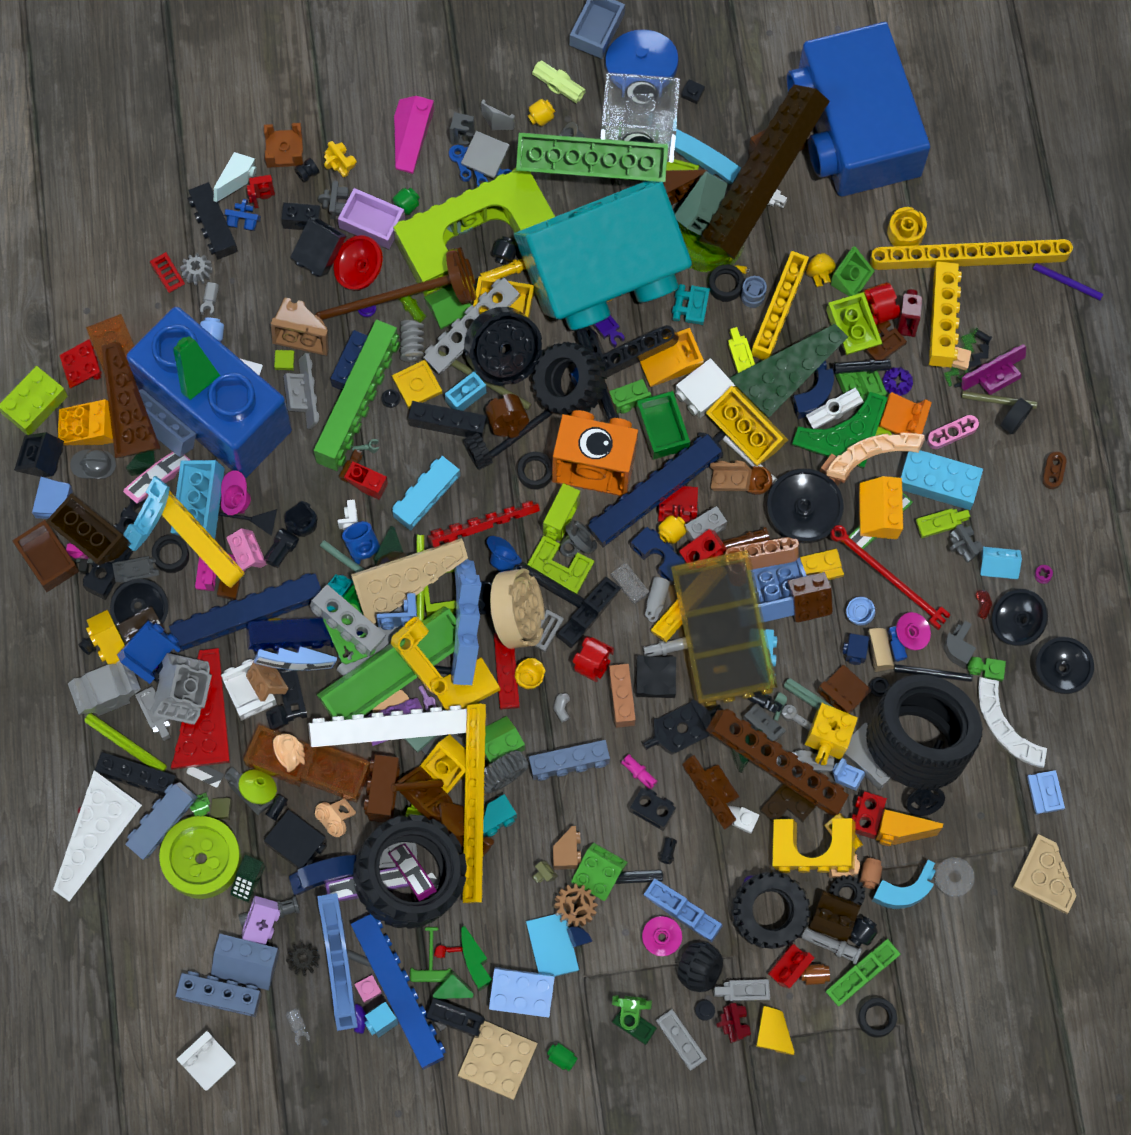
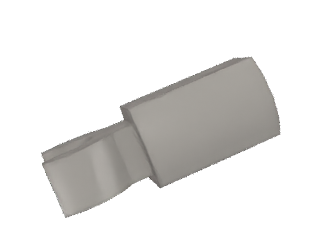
(209, 297)

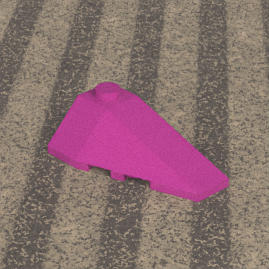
(411, 126)

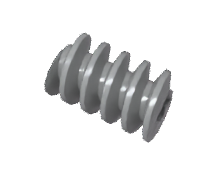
(410, 340)

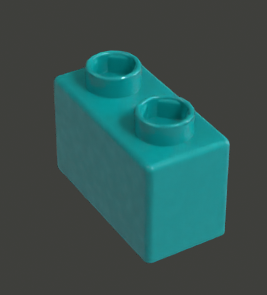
(605, 252)

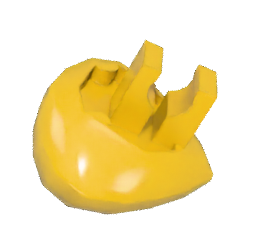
(820, 267)

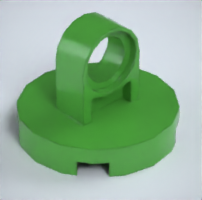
(631, 1006)

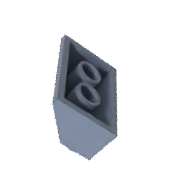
(244, 962)

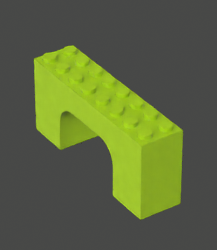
(508, 198)

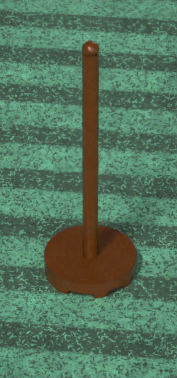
(459, 276)

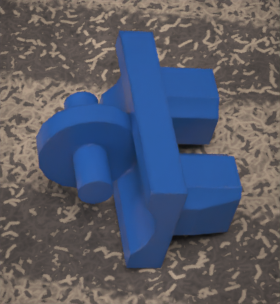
(250, 219)

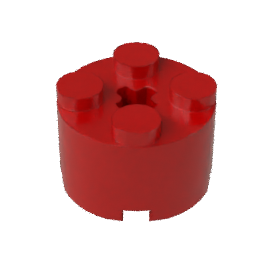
(882, 303)
(593, 658)

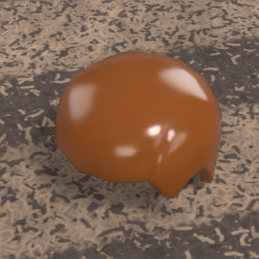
(760, 480)

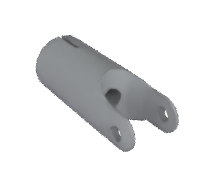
(656, 598)

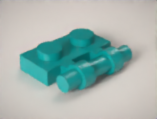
(696, 306)

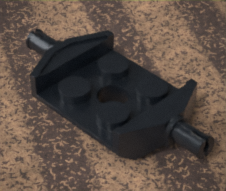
(693, 716)

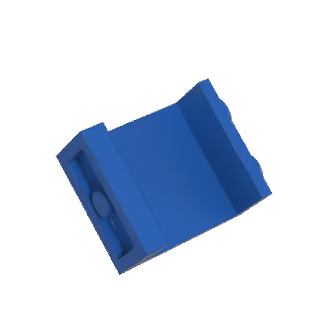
(147, 650)

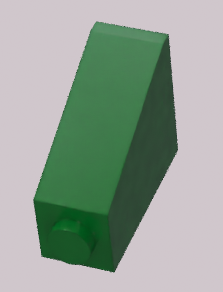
(193, 367)

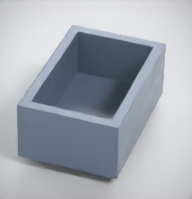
(597, 26)

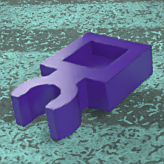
(609, 328)

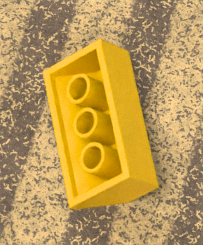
(746, 425)

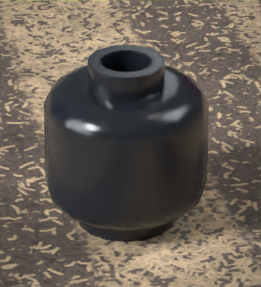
(504, 250)
(863, 931)

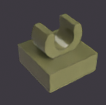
(545, 872)

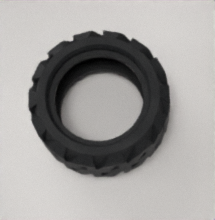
(444, 849)

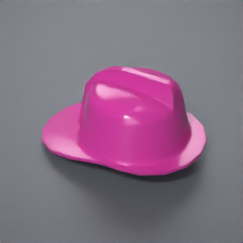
(234, 493)

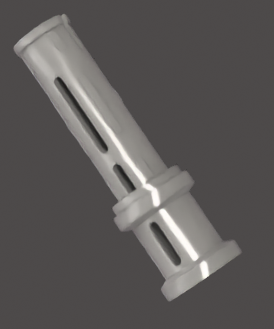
(841, 948)

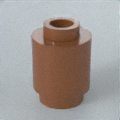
(816, 974)

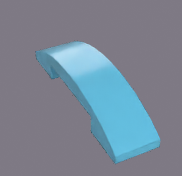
(149, 514)

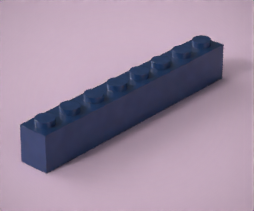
(655, 490)
(237, 614)

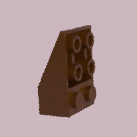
(680, 183)

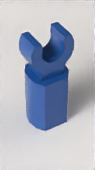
(897, 647)

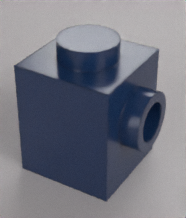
(856, 649)

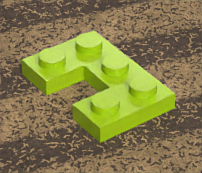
(568, 577)

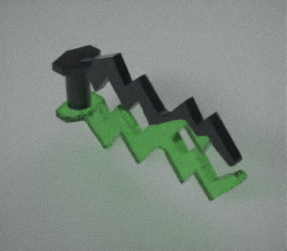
(967, 340)

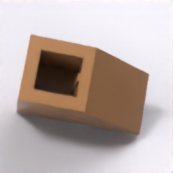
(565, 851)

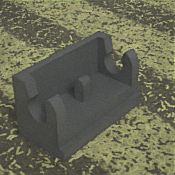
(461, 126)
(134, 569)
(761, 720)

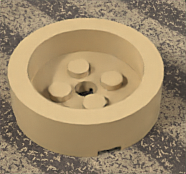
(517, 608)

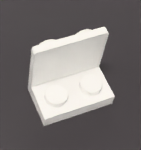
(206, 1061)

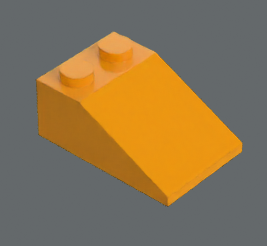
(903, 828)

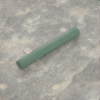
(341, 557)

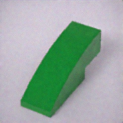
(474, 960)

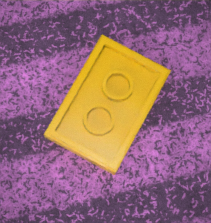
(482, 687)

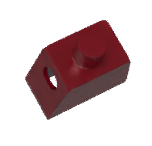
(911, 309)

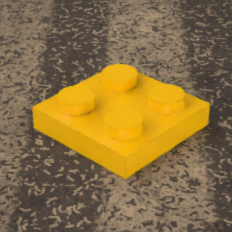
(417, 383)

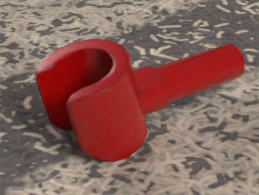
(441, 950)

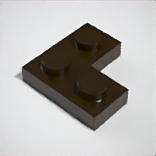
(785, 800)

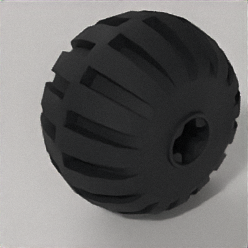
(700, 967)

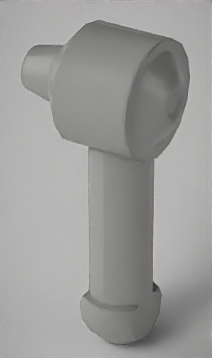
(790, 713)

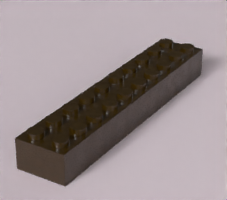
(764, 171)

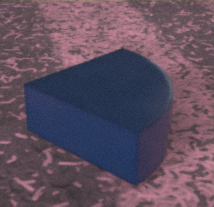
(578, 936)

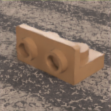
(730, 476)
(265, 681)

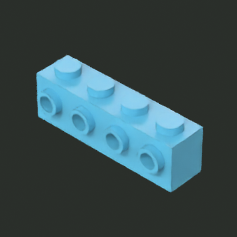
(426, 492)

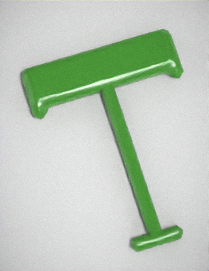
(429, 975)

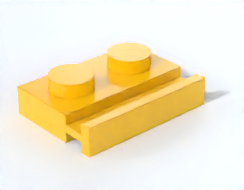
(823, 562)

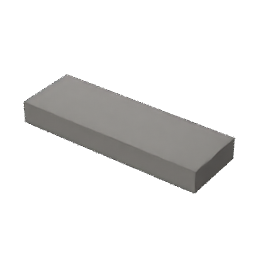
(681, 1040)

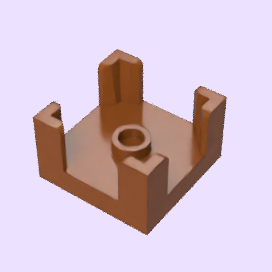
(283, 147)

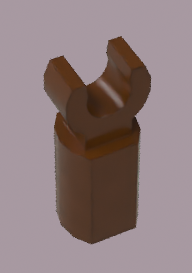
(356, 457)

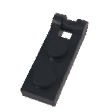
(293, 695)
(455, 1017)

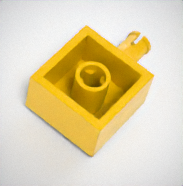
(830, 733)

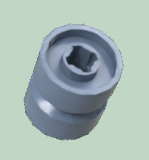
(753, 291)

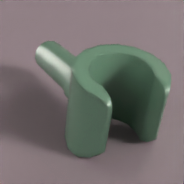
(368, 446)
(781, 698)

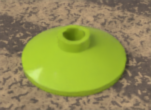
(255, 792)

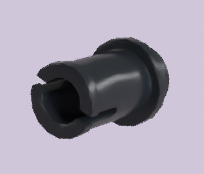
(276, 807)
(668, 851)

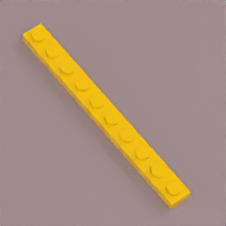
(474, 802)

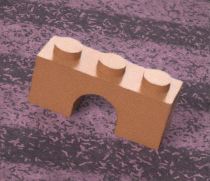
(622, 695)

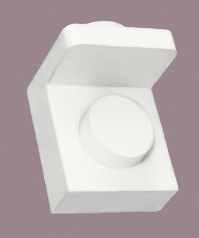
(350, 513)

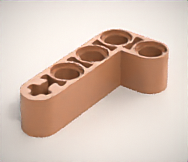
(770, 552)

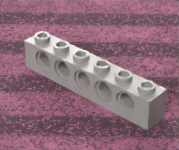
(441, 363)

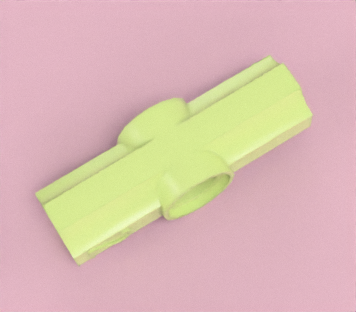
(558, 81)

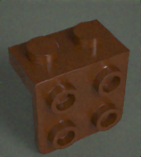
(811, 597)

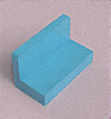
(1000, 562)

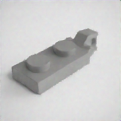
(146, 702)
(744, 990)

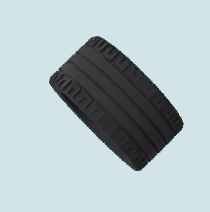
(942, 705)

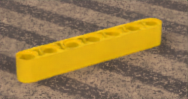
(201, 541)

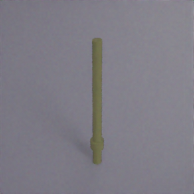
(499, 389)

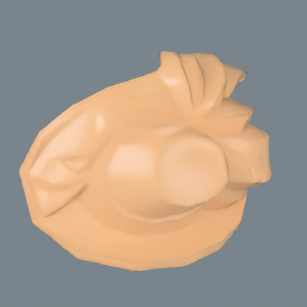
(289, 751)

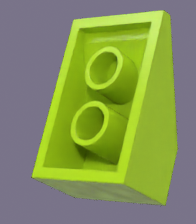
(856, 321)

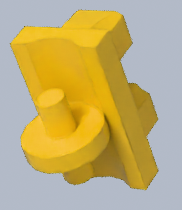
(335, 159)

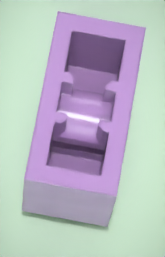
(253, 929)

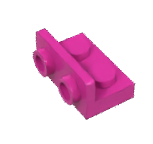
(205, 577)

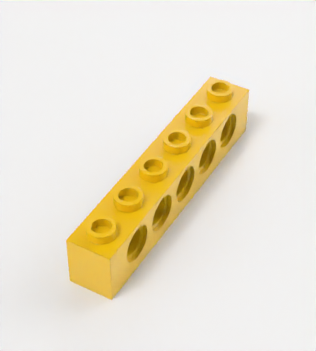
(780, 306)
(939, 354)

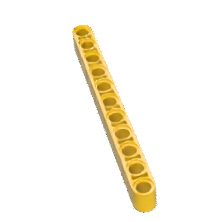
(977, 249)

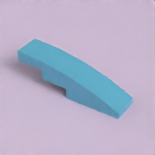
(706, 157)

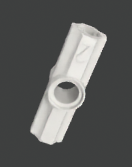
(845, 402)

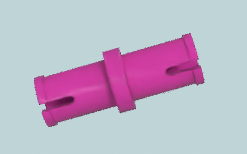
(639, 772)

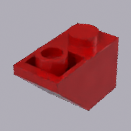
(366, 480)

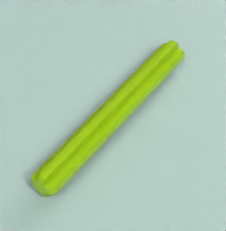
(124, 743)

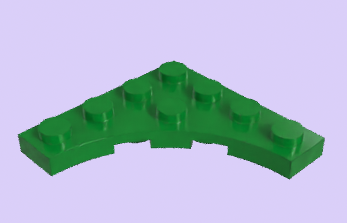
(842, 436)

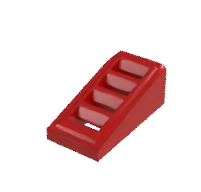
(158, 260)

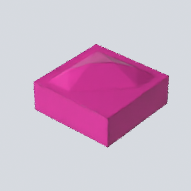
(75, 552)

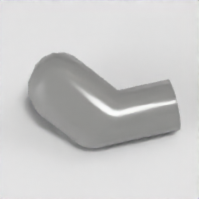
(559, 706)

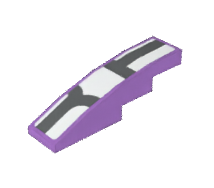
(346, 887)

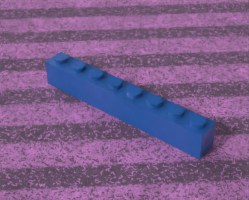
(398, 992)

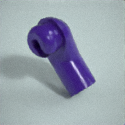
(361, 1019)

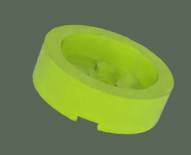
(196, 837)

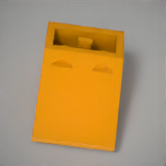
(674, 361)
(85, 424)

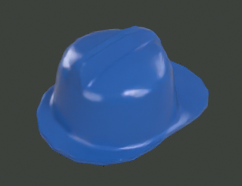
(502, 554)

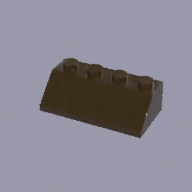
(88, 531)

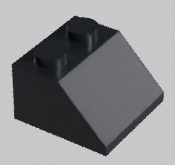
(39, 455)

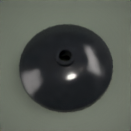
(140, 591)
(1011, 611)
(1073, 657)

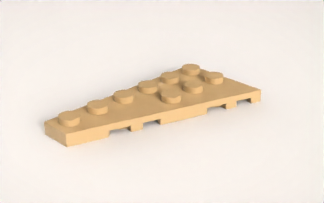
(387, 585)

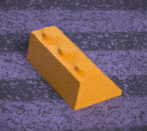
(881, 507)

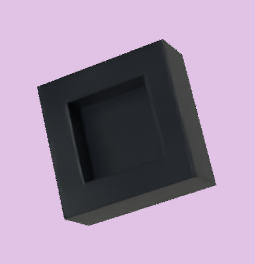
(692, 91)
(277, 718)

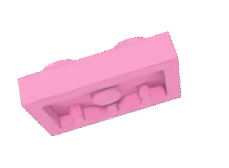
(246, 549)

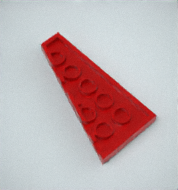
(477, 525)
(208, 739)

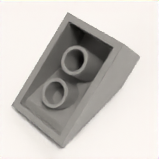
(861, 758)

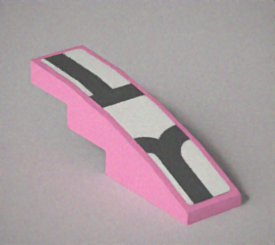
(164, 469)

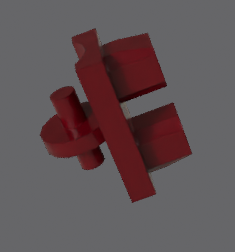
(731, 1022)

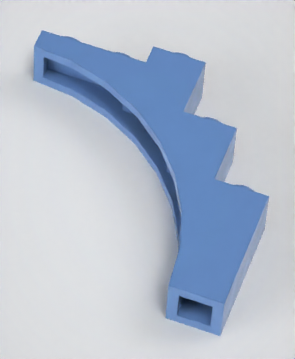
(467, 622)
(338, 962)

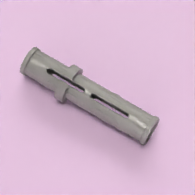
(663, 648)

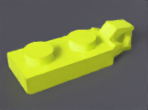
(740, 351)

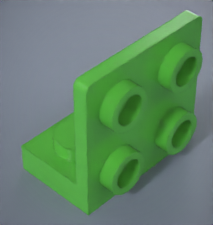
(599, 871)

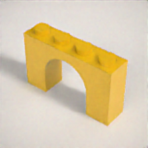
(838, 857)

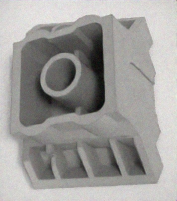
(104, 689)
(181, 689)

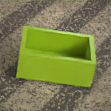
(32, 401)

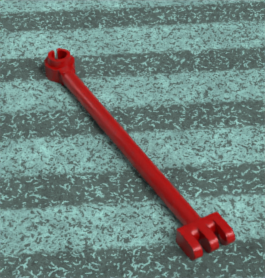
(935, 615)

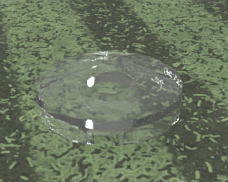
(962, 868)

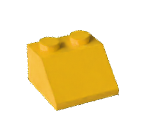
(446, 762)

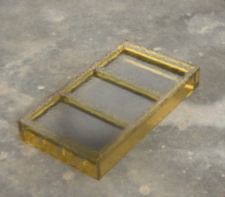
(724, 628)

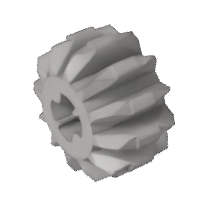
(198, 275)

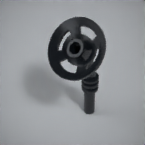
(926, 797)

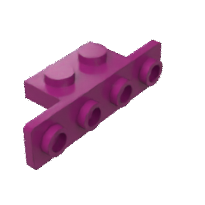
(996, 373)

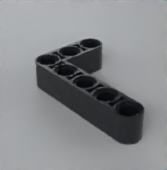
(625, 350)

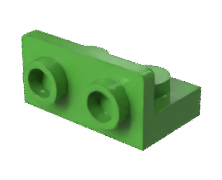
(627, 396)

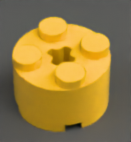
(906, 227)

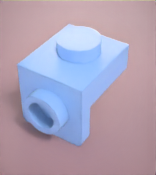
(847, 775)

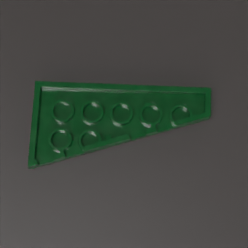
(779, 376)

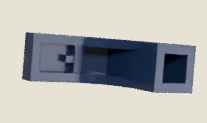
(818, 396)
(322, 873)

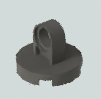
(579, 537)

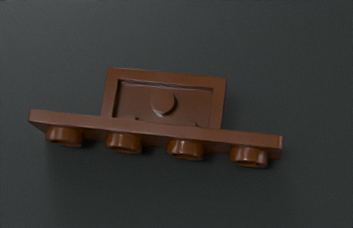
(714, 788)

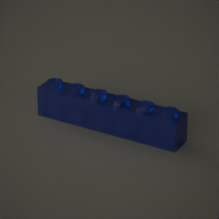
(288, 634)

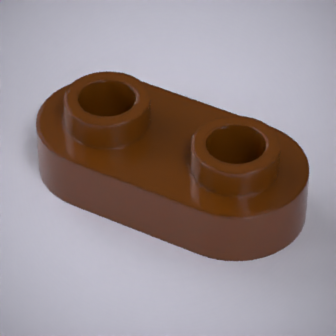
(1054, 471)

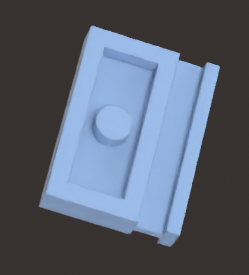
(1045, 792)

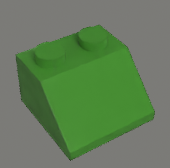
(501, 739)

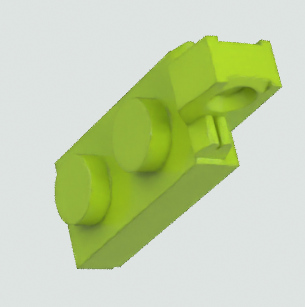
(941, 522)

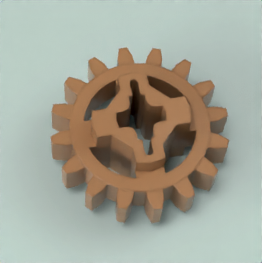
(568, 903)

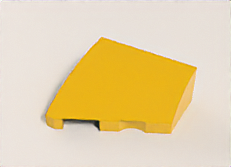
(774, 1032)

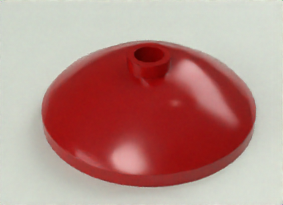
(352, 258)

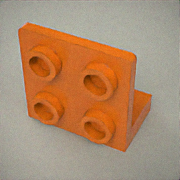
(904, 415)

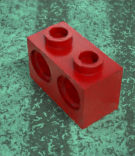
(701, 545)
(872, 816)

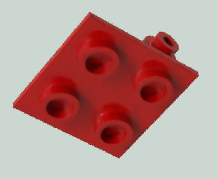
(80, 364)
(681, 504)

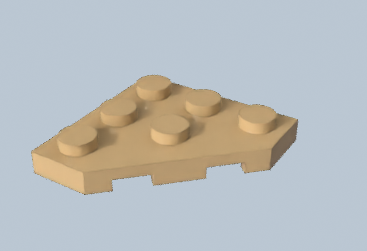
(1046, 876)

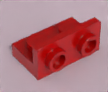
(260, 187)
(790, 966)

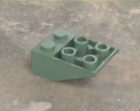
(702, 203)

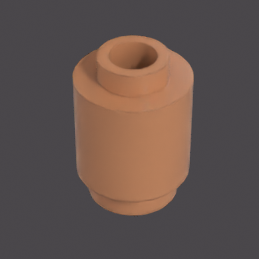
(871, 873)

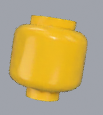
(541, 112)
(672, 529)

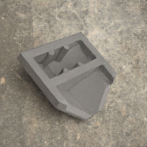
(496, 119)

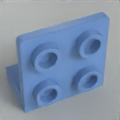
(391, 620)

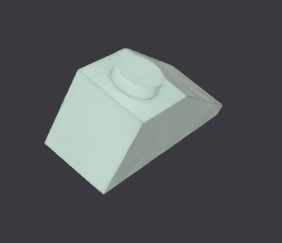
(234, 176)

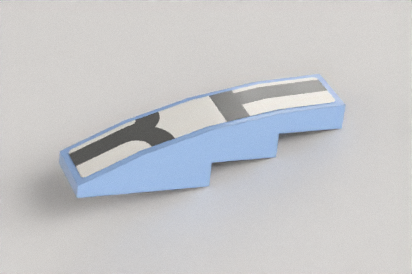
(302, 660)

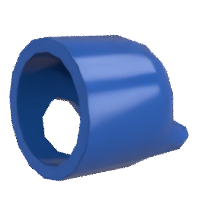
(361, 541)

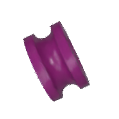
(1046, 569)

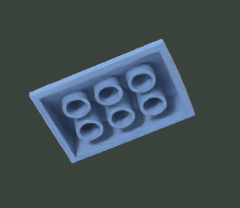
(774, 591)

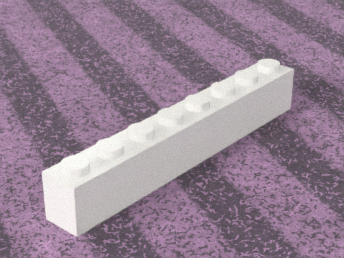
(387, 727)

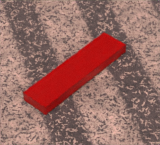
(506, 675)

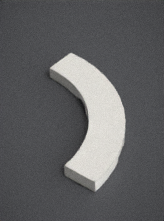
(1002, 730)

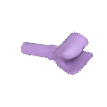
(427, 700)

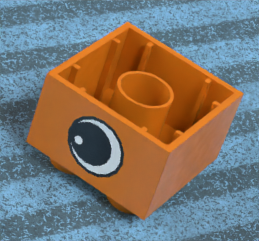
(594, 453)

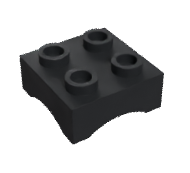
(656, 677)

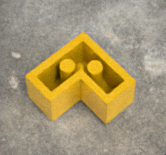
(106, 636)

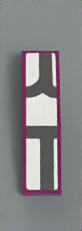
(412, 872)

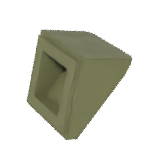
(221, 808)

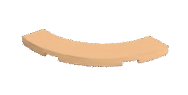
(873, 446)

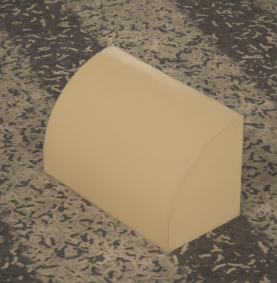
(880, 649)

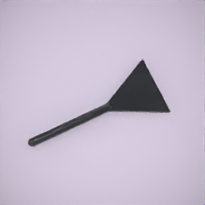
(264, 521)

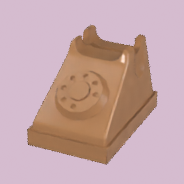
(299, 328)

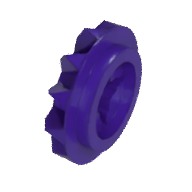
(890, 385)

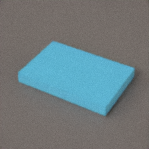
(552, 946)

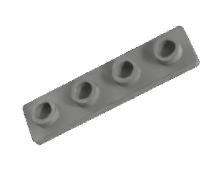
(300, 391)

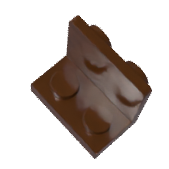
(844, 690)

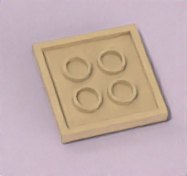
(498, 1060)

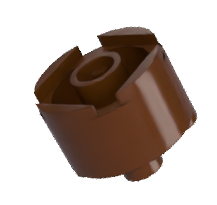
(507, 416)

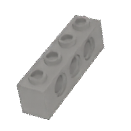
(345, 610)

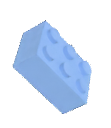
(522, 992)

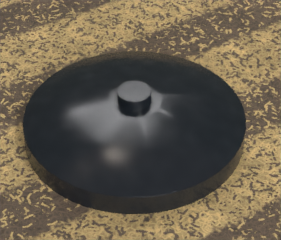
(805, 505)

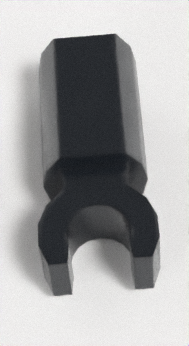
(766, 702)

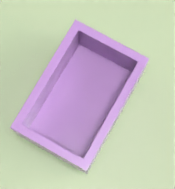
(370, 217)

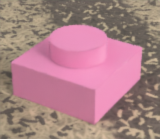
(368, 988)

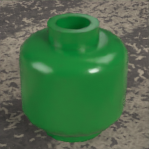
(407, 200)

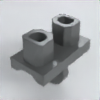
(337, 192)
(963, 544)

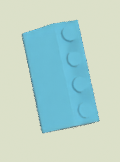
(201, 491)

